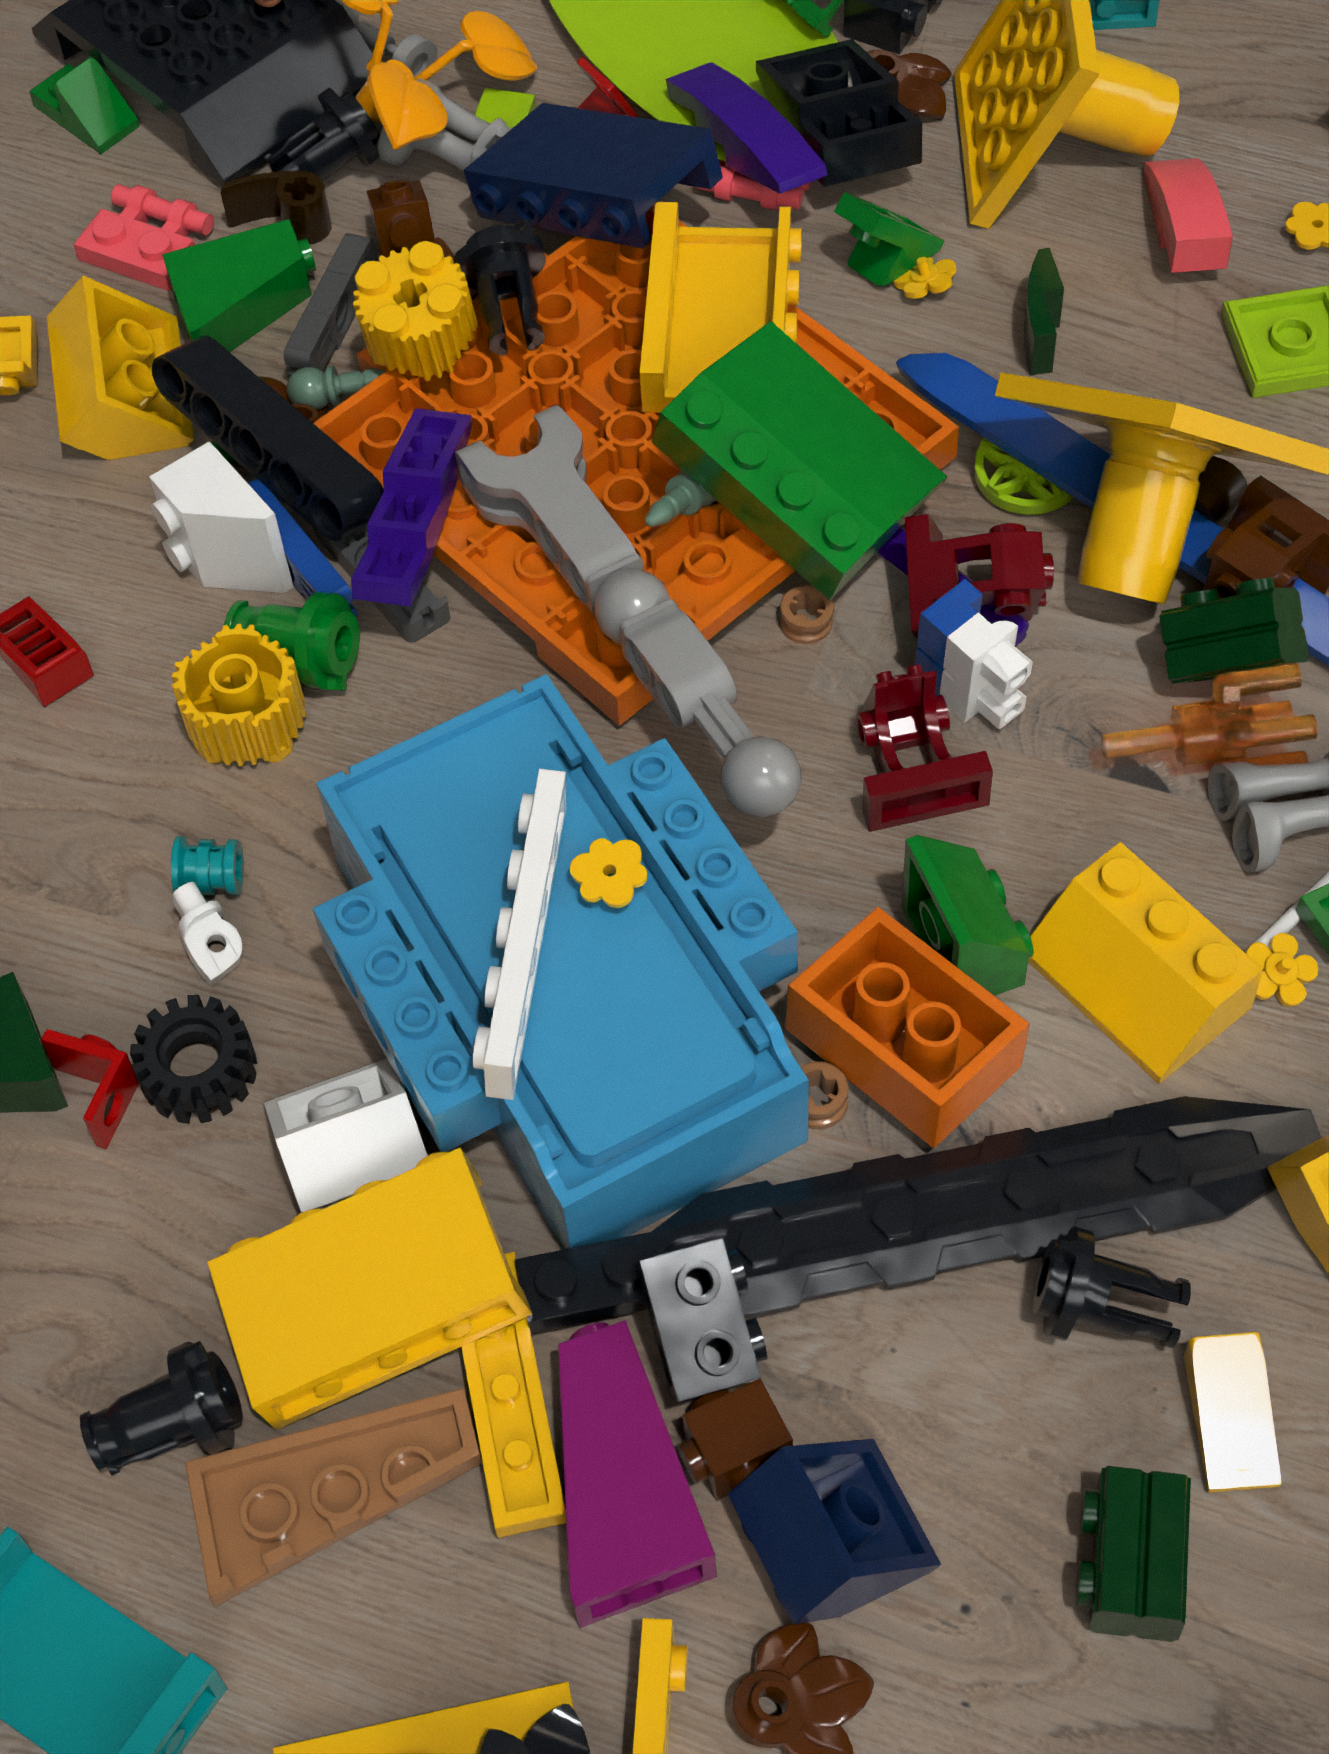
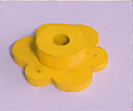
(1309, 225)
(619, 859)

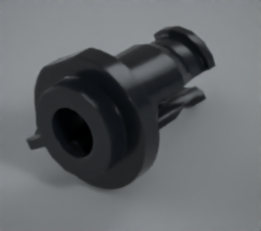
(329, 139)
(502, 266)
(1077, 1285)
(180, 1407)

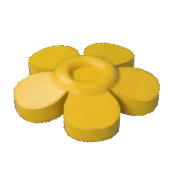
(927, 277)
(1281, 970)

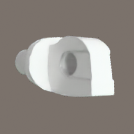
(200, 926)

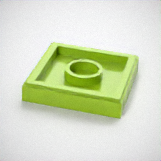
(1281, 340)

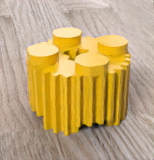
(415, 310)
(240, 698)

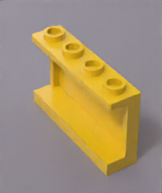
(710, 295)
(365, 1289)

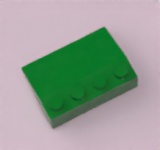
(796, 457)

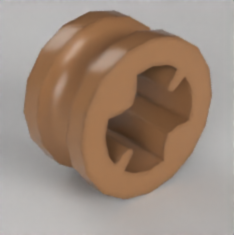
(797, 626)
(833, 1083)

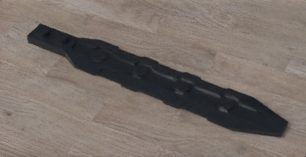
(946, 1209)

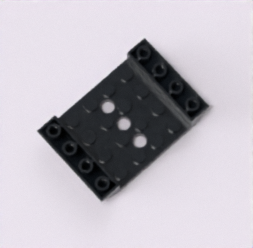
(229, 79)

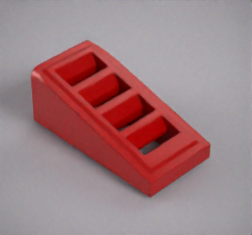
(56, 675)

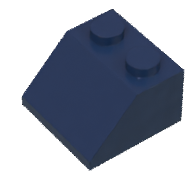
(831, 1528)

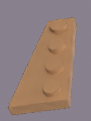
(310, 1488)

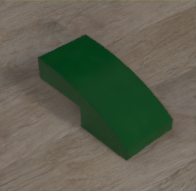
(1042, 313)

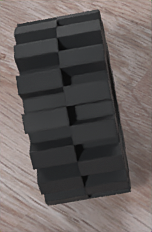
(183, 1028)

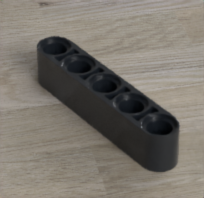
(268, 436)

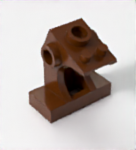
(1253, 551)

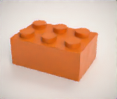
(906, 1026)

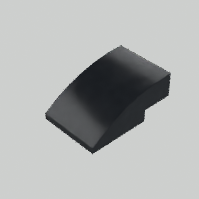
(843, 109)

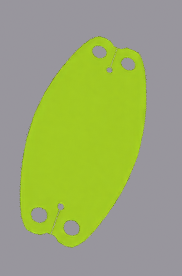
(652, 40)

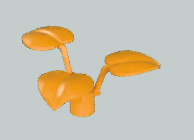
(411, 108)

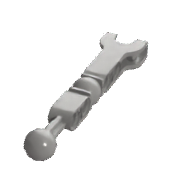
(632, 606)

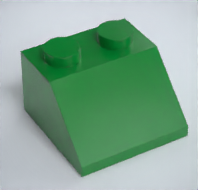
(963, 913)

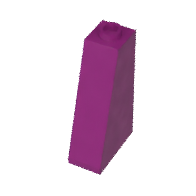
(625, 1492)

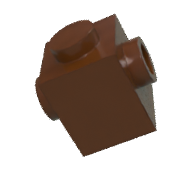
(400, 215)
(731, 1436)

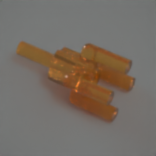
(1223, 727)

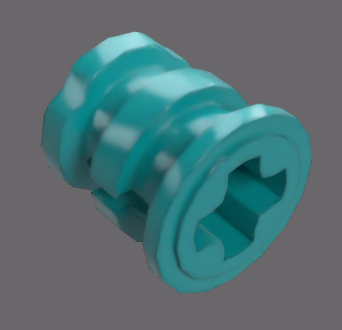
(208, 865)

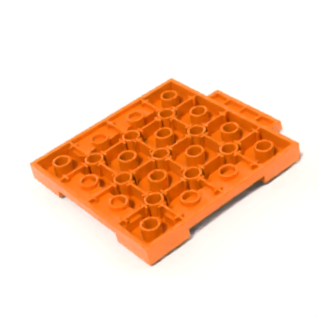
(590, 367)

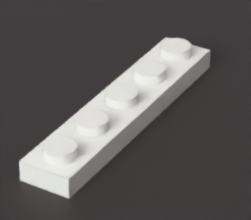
(521, 935)

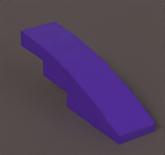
(749, 128)
(412, 507)

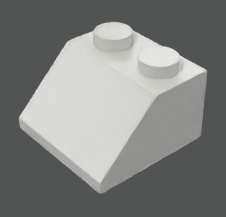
(218, 525)
(345, 1134)

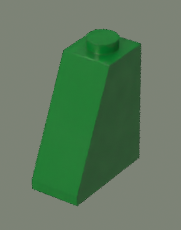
(240, 282)

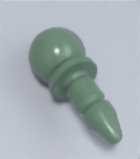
(318, 388)
(681, 496)

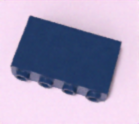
(589, 172)

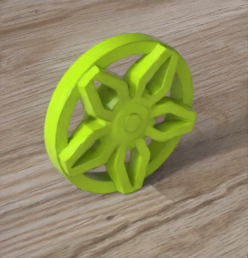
(1018, 478)

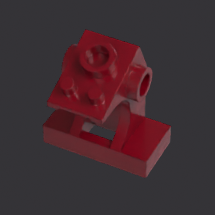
(1017, 559)
(904, 715)

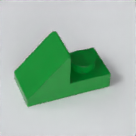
(86, 105)
(886, 240)

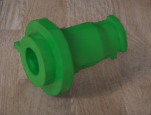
(318, 636)

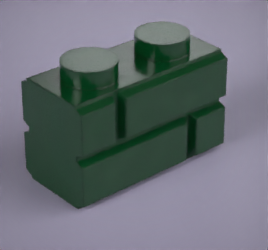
(1233, 632)
(1138, 1553)

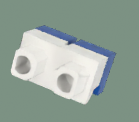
(972, 658)

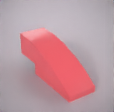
(1188, 214)

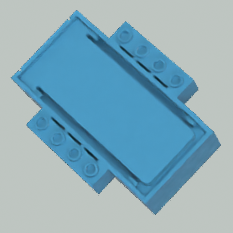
(646, 1022)

